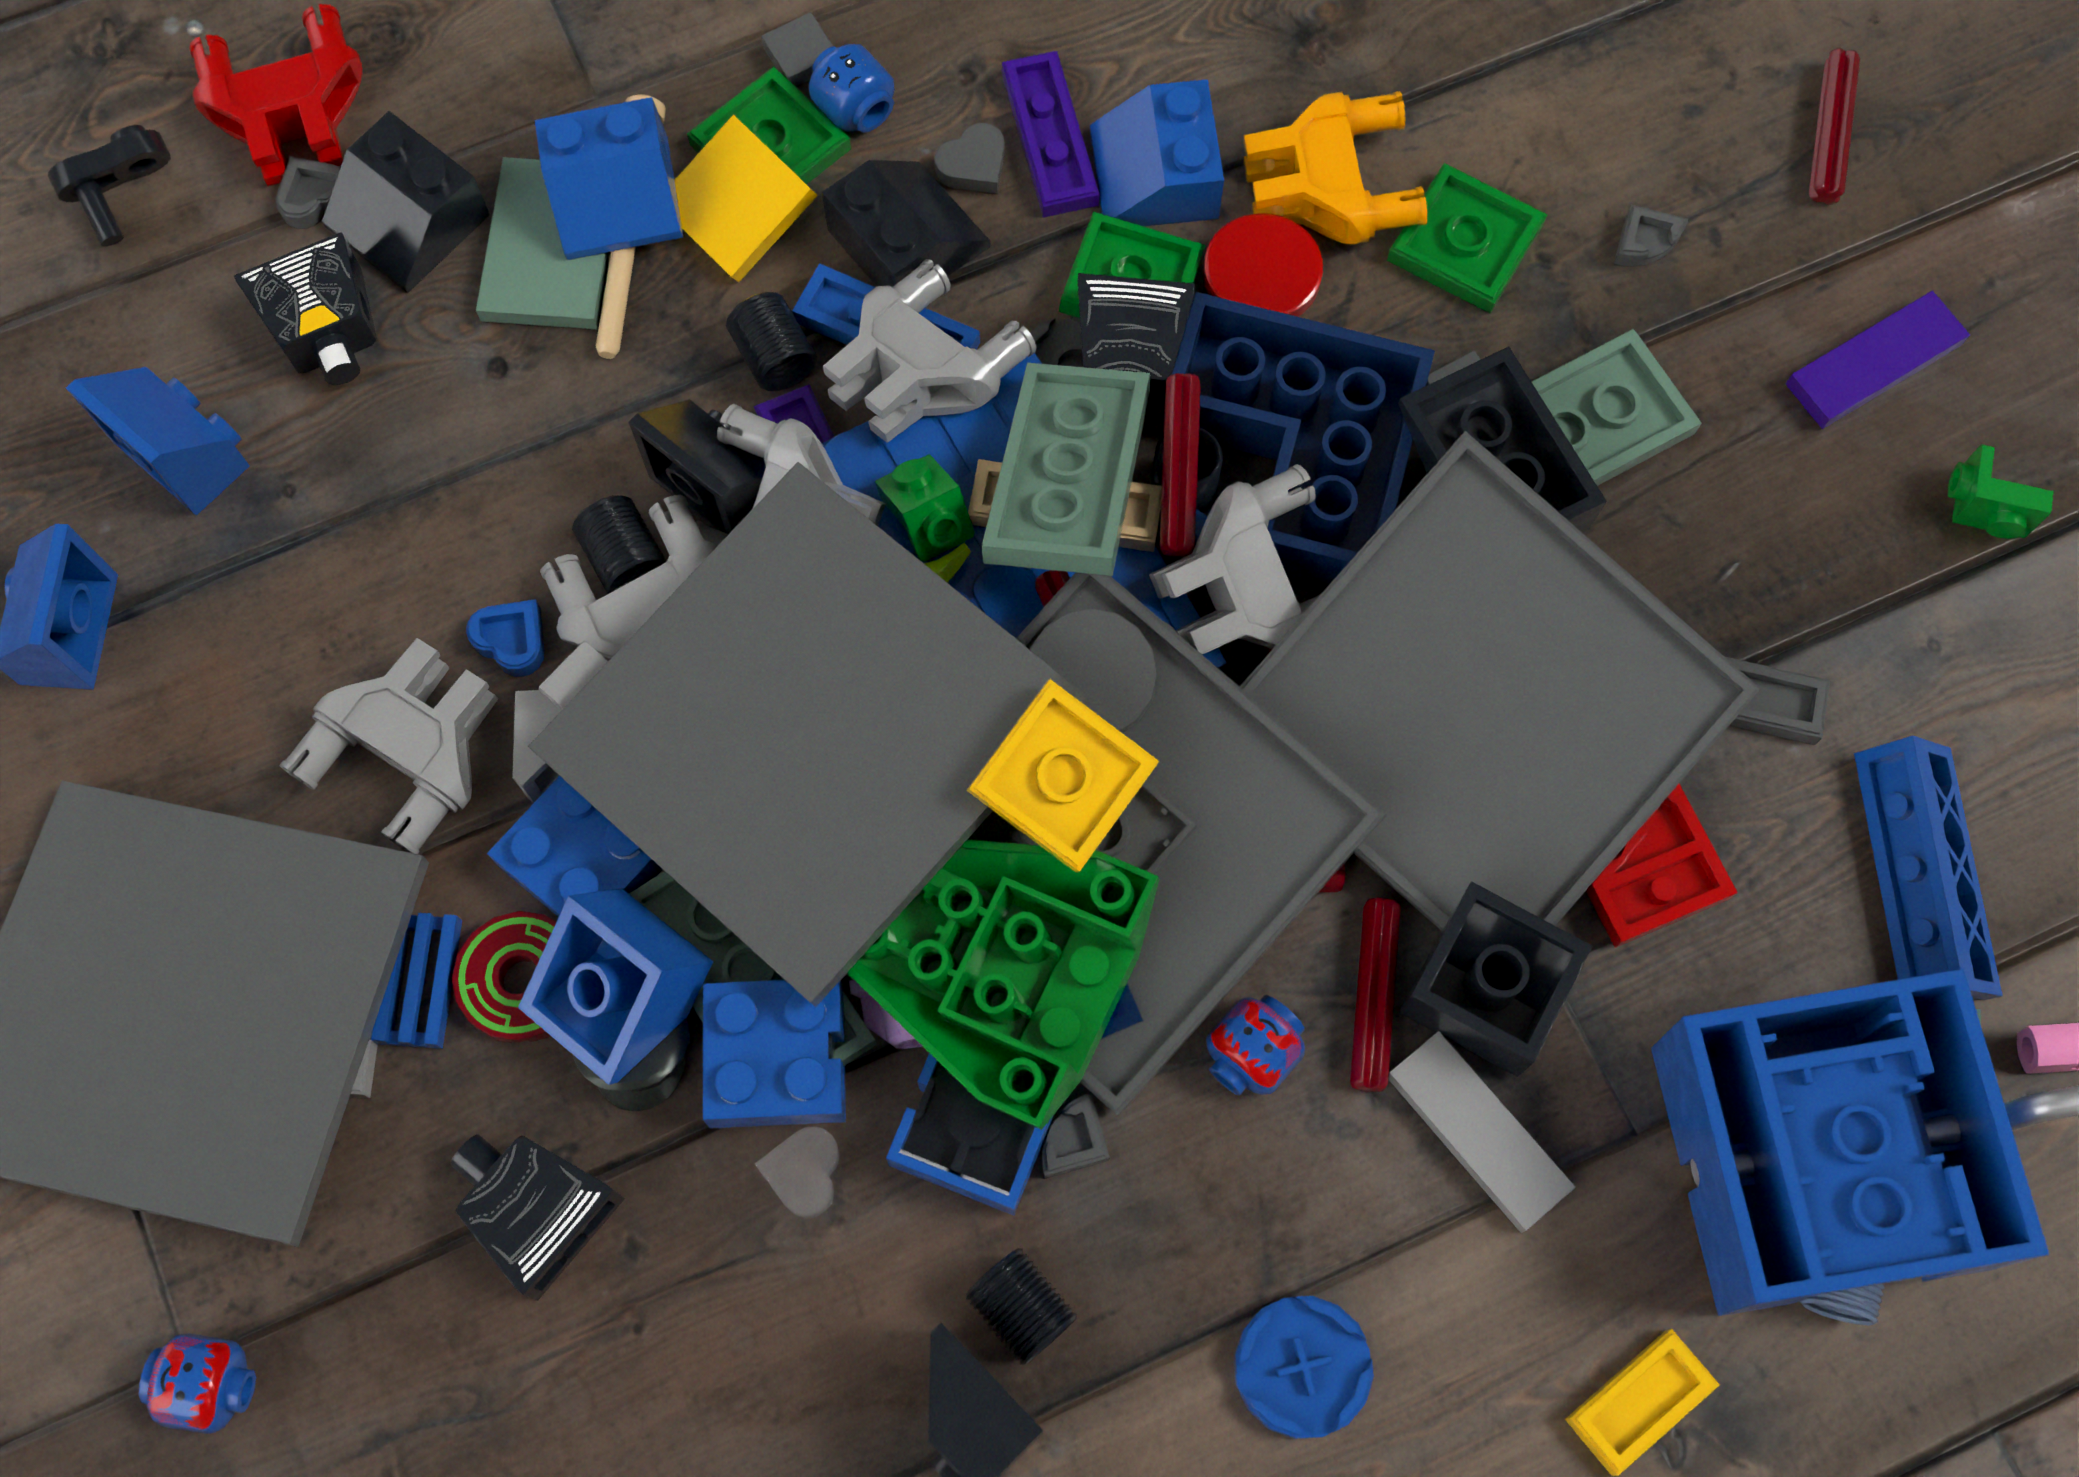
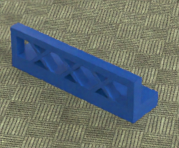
(1926, 863)

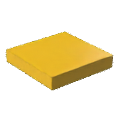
(738, 198)
(1063, 775)

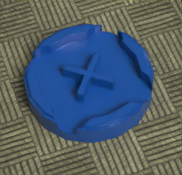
(1303, 1367)

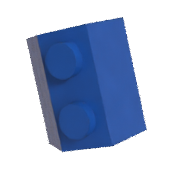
(1159, 156)
(609, 178)
(164, 432)
(56, 611)
(613, 981)

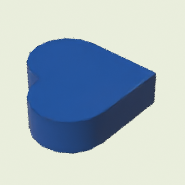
(509, 635)

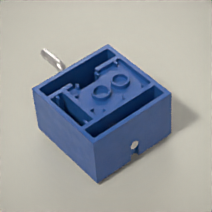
(1849, 1141)

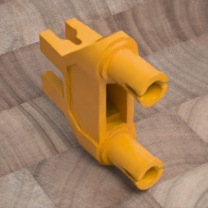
(1314, 172)

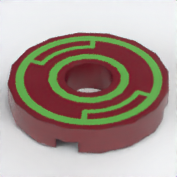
(482, 970)

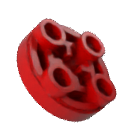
(1264, 264)

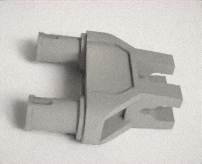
(911, 365)
(782, 448)
(1241, 566)
(618, 615)
(398, 727)

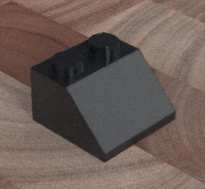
(402, 202)
(896, 218)
(690, 461)
(1496, 980)
(972, 1415)

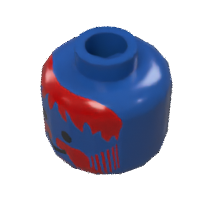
(1255, 1045)
(196, 1383)

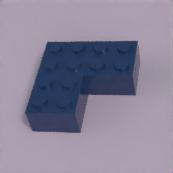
(1311, 401)

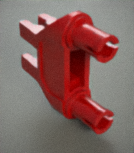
(282, 98)

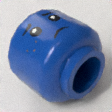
(851, 88)

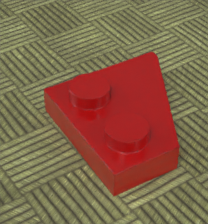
(1660, 875)

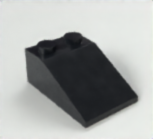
(1510, 420)

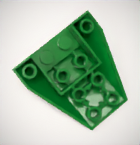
(1012, 968)

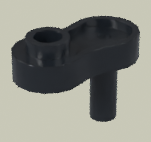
(90, 174)

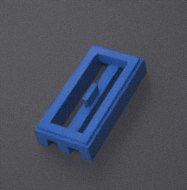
(383, 1029)

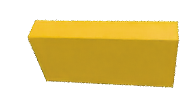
(1642, 1402)

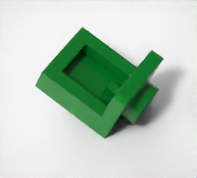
(1994, 504)
(927, 506)

